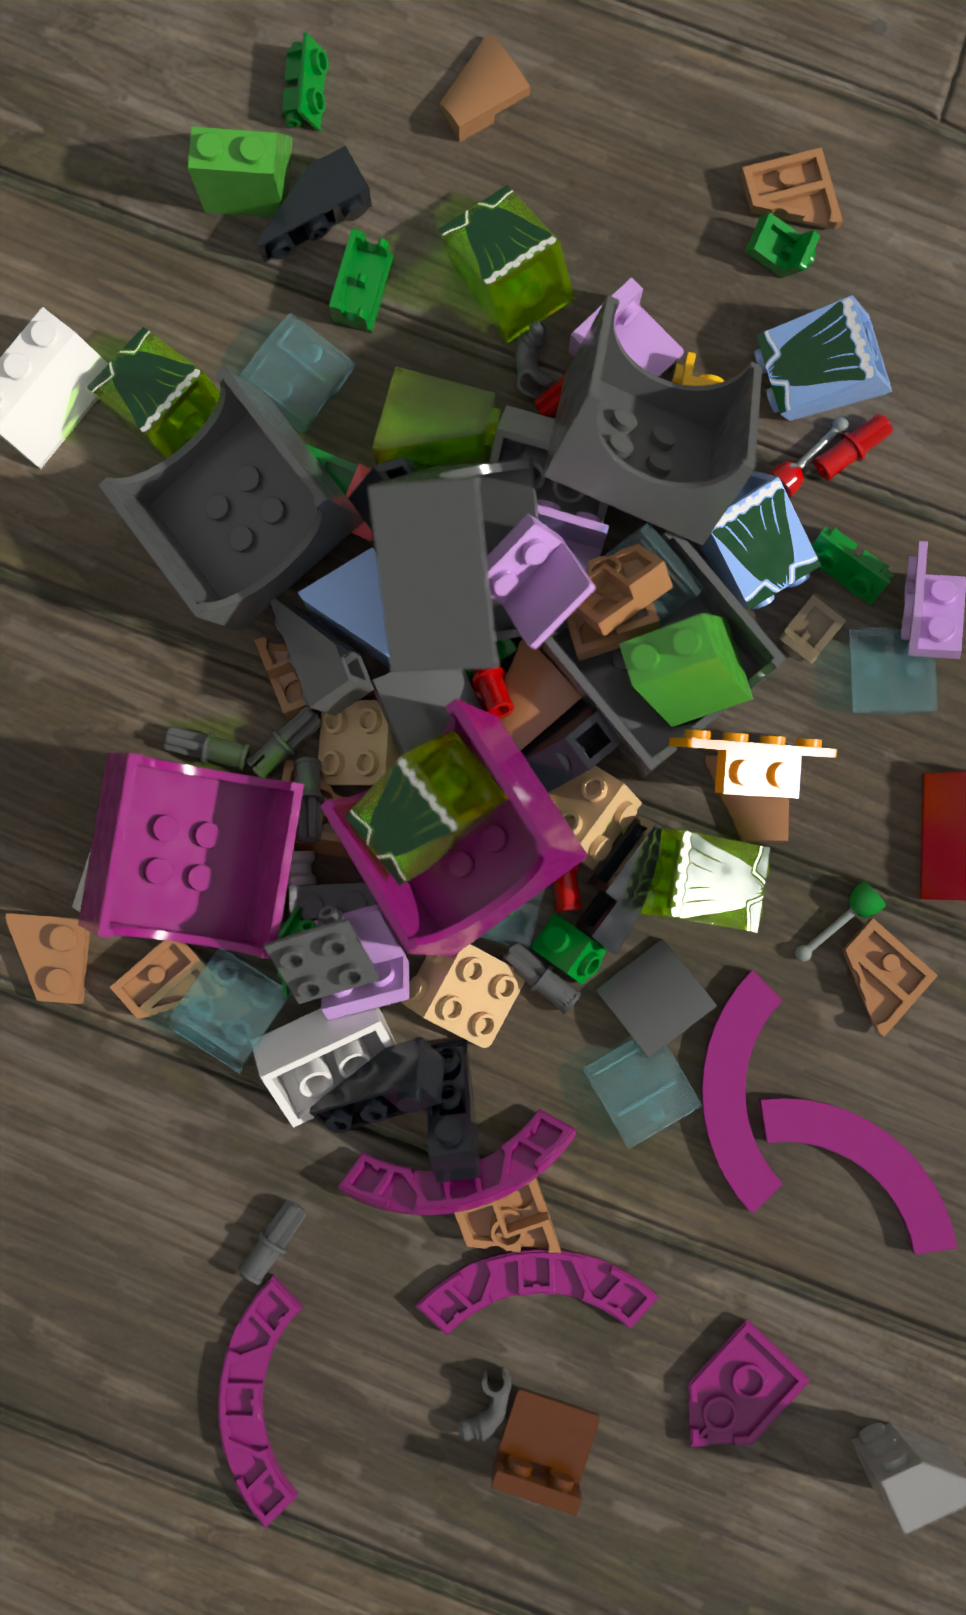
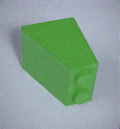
(240, 170)
(688, 668)

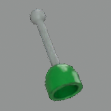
(862, 901)

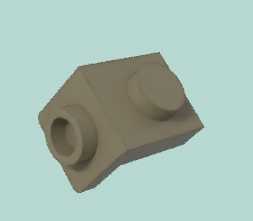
(812, 629)

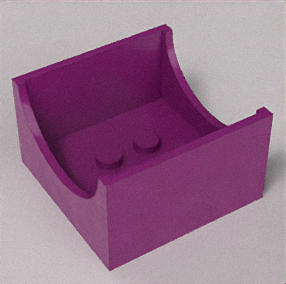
(189, 855)
(488, 871)

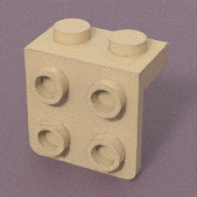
(356, 745)
(596, 811)
(465, 993)

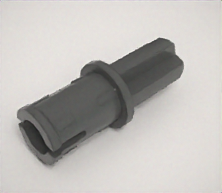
(285, 742)
(207, 747)
(309, 821)
(541, 977)
(272, 1242)

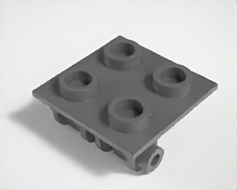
(323, 958)

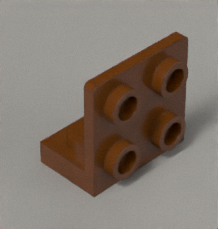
(544, 1451)

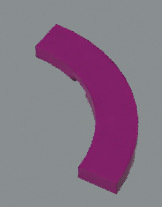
(724, 1091)
(874, 1151)
(502, 1173)
(536, 1273)
(241, 1402)

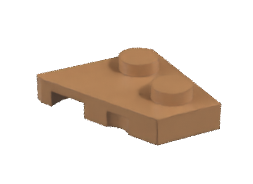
(793, 189)
(52, 955)
(885, 974)
(159, 979)

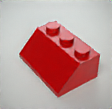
(943, 837)

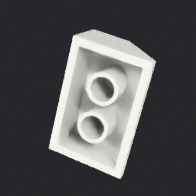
(45, 386)
(316, 1055)

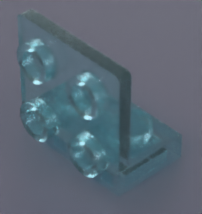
(228, 1009)

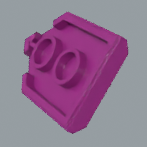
(741, 1389)

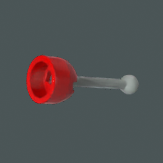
(791, 473)

